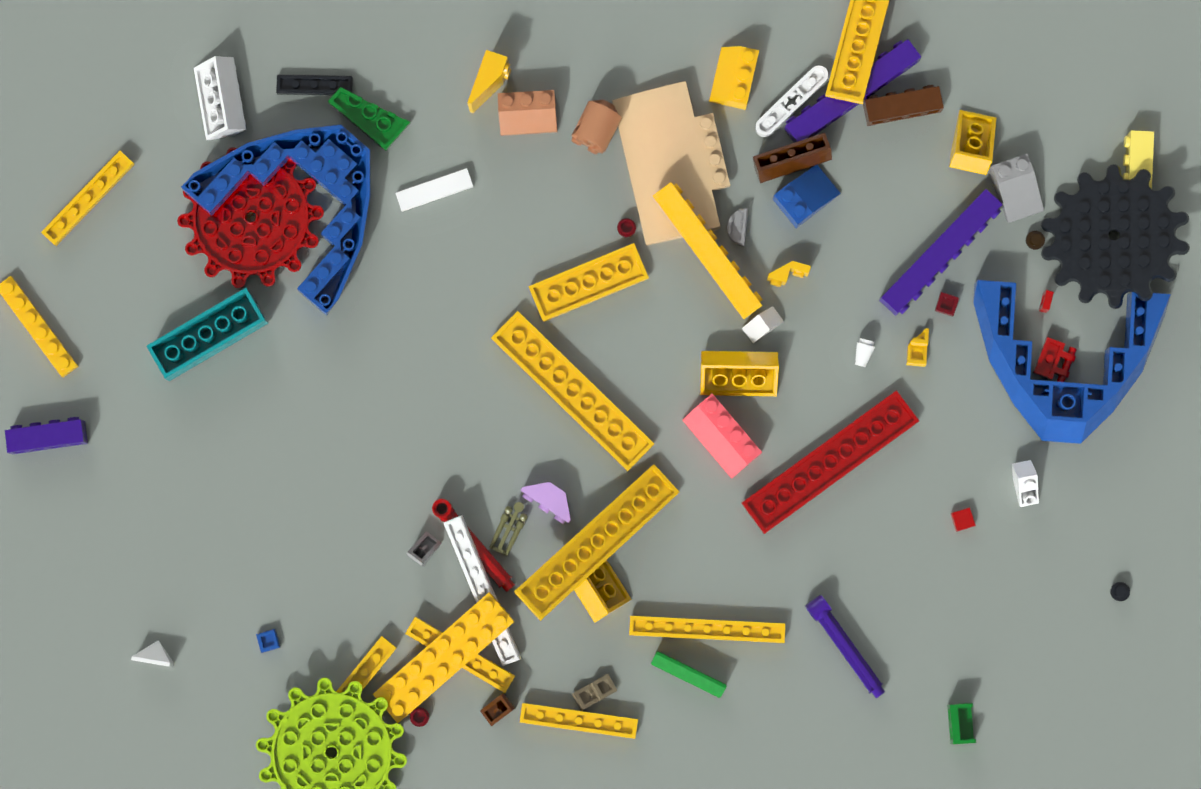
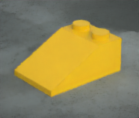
(490, 78)
(973, 142)

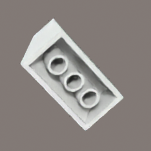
(219, 98)

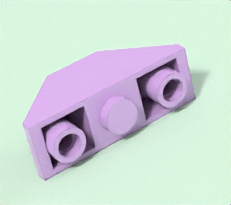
(550, 499)

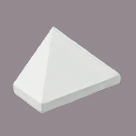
(154, 654)

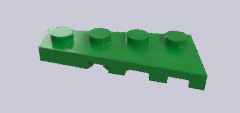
(372, 120)

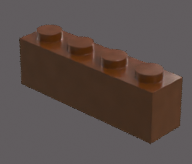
(903, 105)
(792, 158)

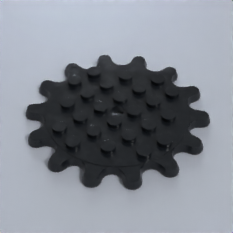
(1122, 264)

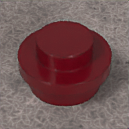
(626, 227)
(419, 717)

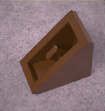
(497, 709)

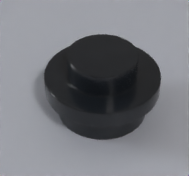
(1120, 591)

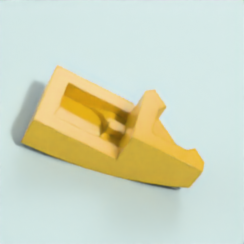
(918, 349)

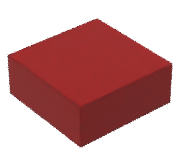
(1046, 301)
(963, 519)

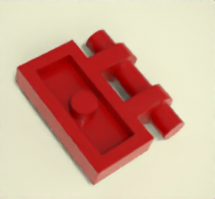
(1049, 358)

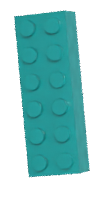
(207, 334)

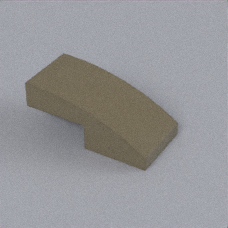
(594, 692)

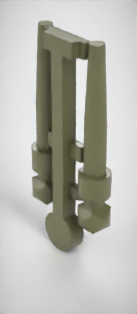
(519, 525)

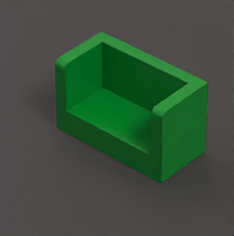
(960, 723)

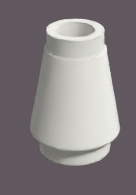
(864, 351)

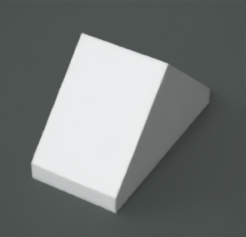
(762, 324)

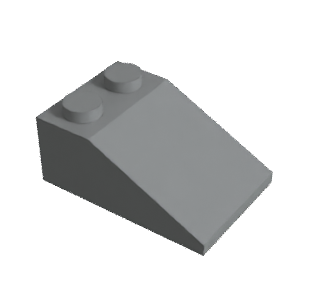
(1016, 188)

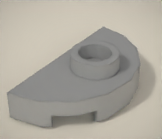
(737, 226)

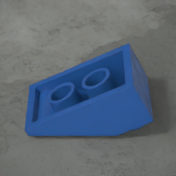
(805, 196)

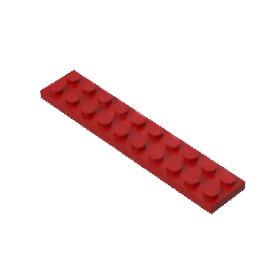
(830, 462)

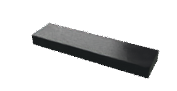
(312, 84)

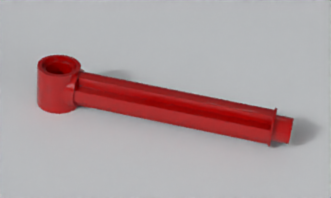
(490, 564)

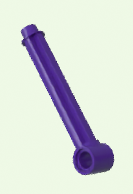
(820, 611)

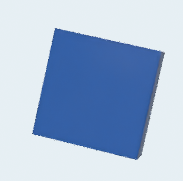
(268, 640)

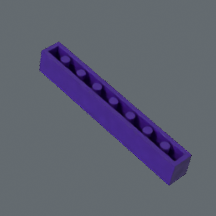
(829, 109)
(940, 252)

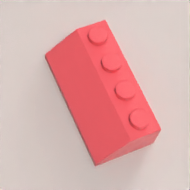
(722, 436)

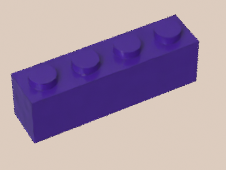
(46, 436)

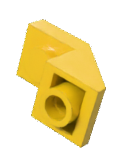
(780, 275)

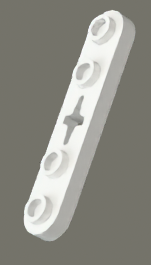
(779, 114)

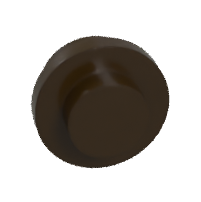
(1035, 240)

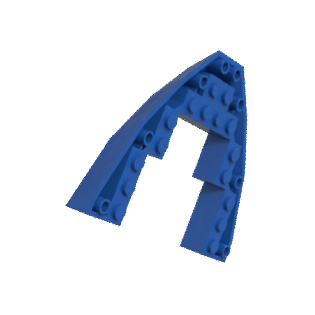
(333, 161)
(1064, 409)

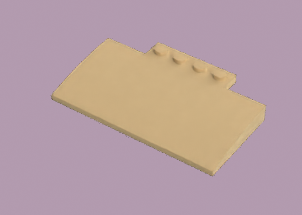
(668, 146)

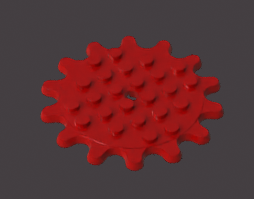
(257, 245)

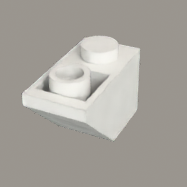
(1025, 483)

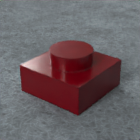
(946, 304)

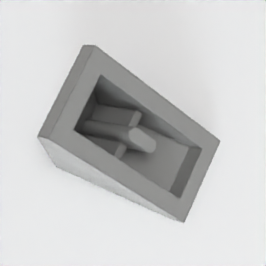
(424, 549)

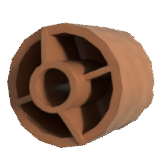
(596, 126)

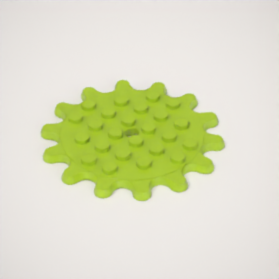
(331, 721)

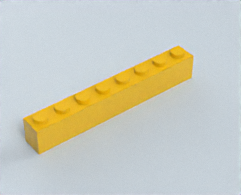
(707, 250)

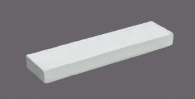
(434, 190)

